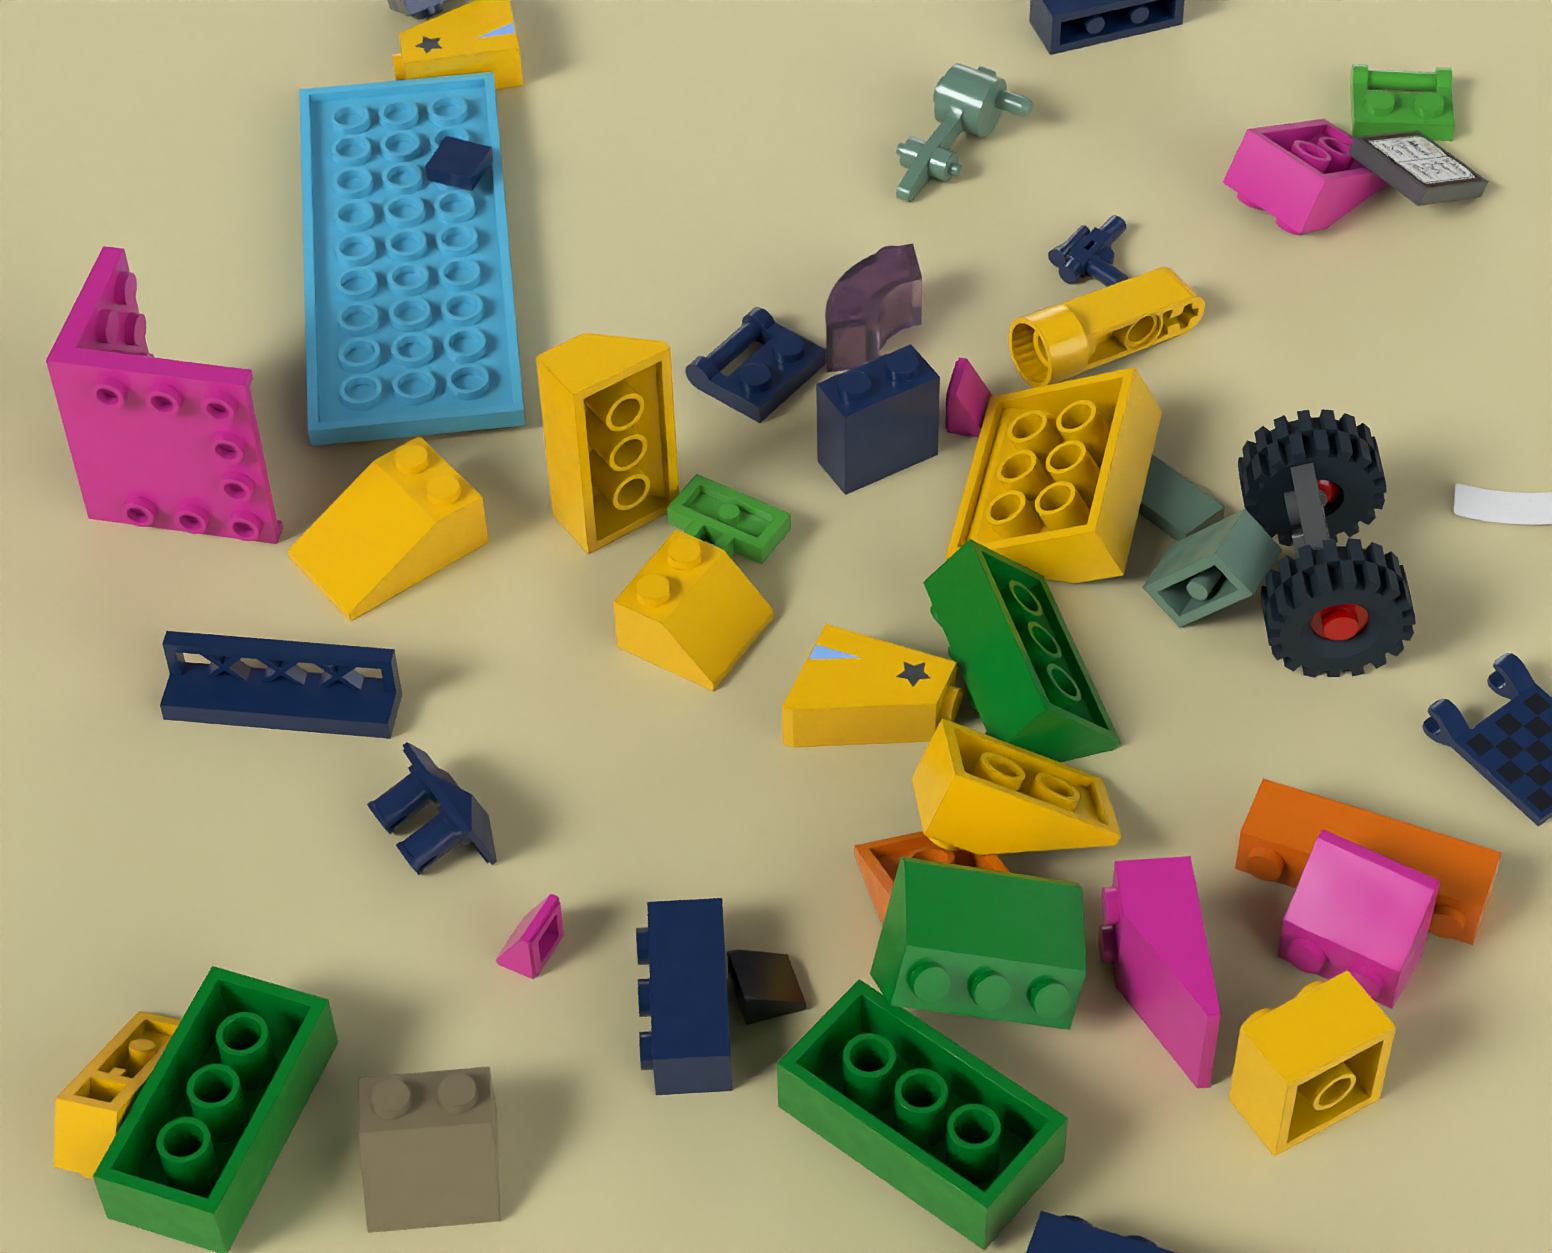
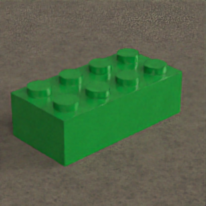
(217, 1110)
(922, 1113)

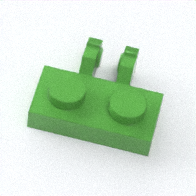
(728, 519)

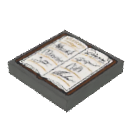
(1417, 167)

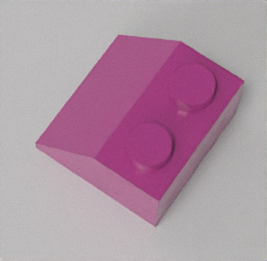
(1358, 917)

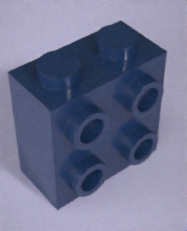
(877, 418)

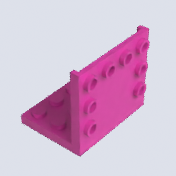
(155, 434)

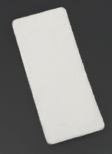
(1503, 506)

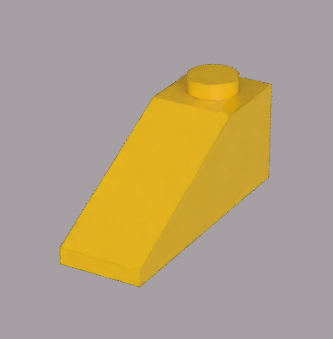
(103, 1093)

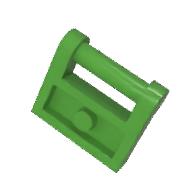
(1394, 112)

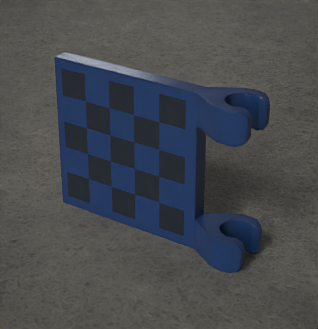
(1511, 744)

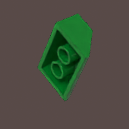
(982, 944)

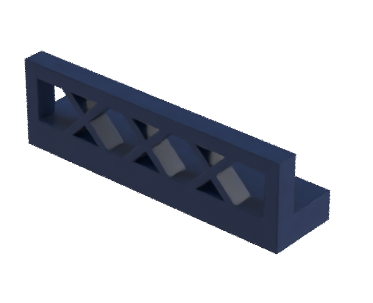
(282, 693)

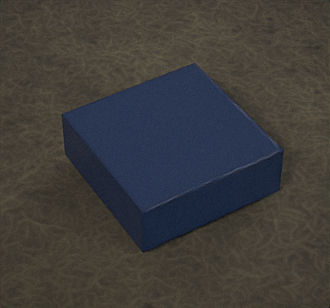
(459, 163)

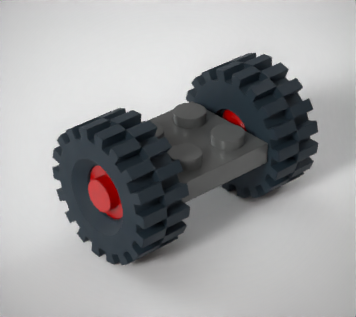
(1332, 602)

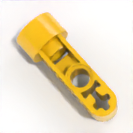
(1102, 326)

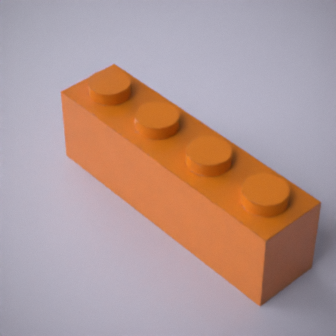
(1289, 820)

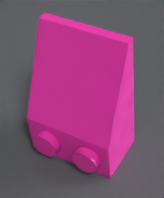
(1300, 174)
(1163, 958)

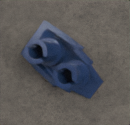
(459, 816)

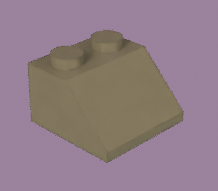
(429, 1149)

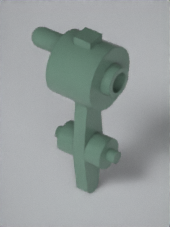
(963, 102)

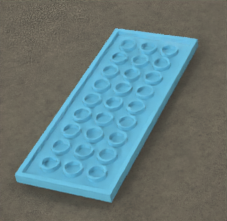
(401, 271)

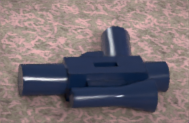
(1090, 253)

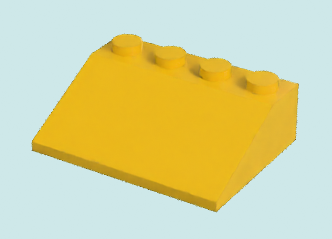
(1061, 476)

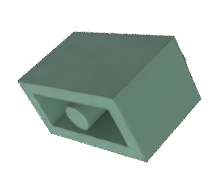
(1212, 568)

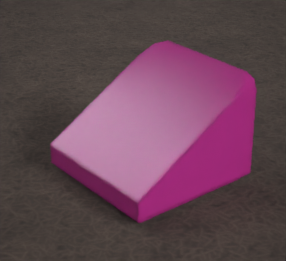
(966, 400)
(534, 939)

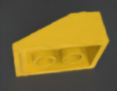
(391, 529)
(1006, 798)

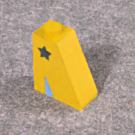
(461, 42)
(868, 693)

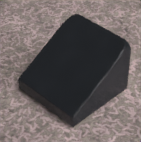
(764, 984)

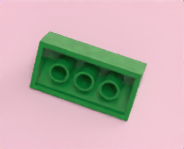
(1018, 656)

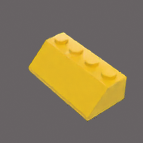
(608, 434)

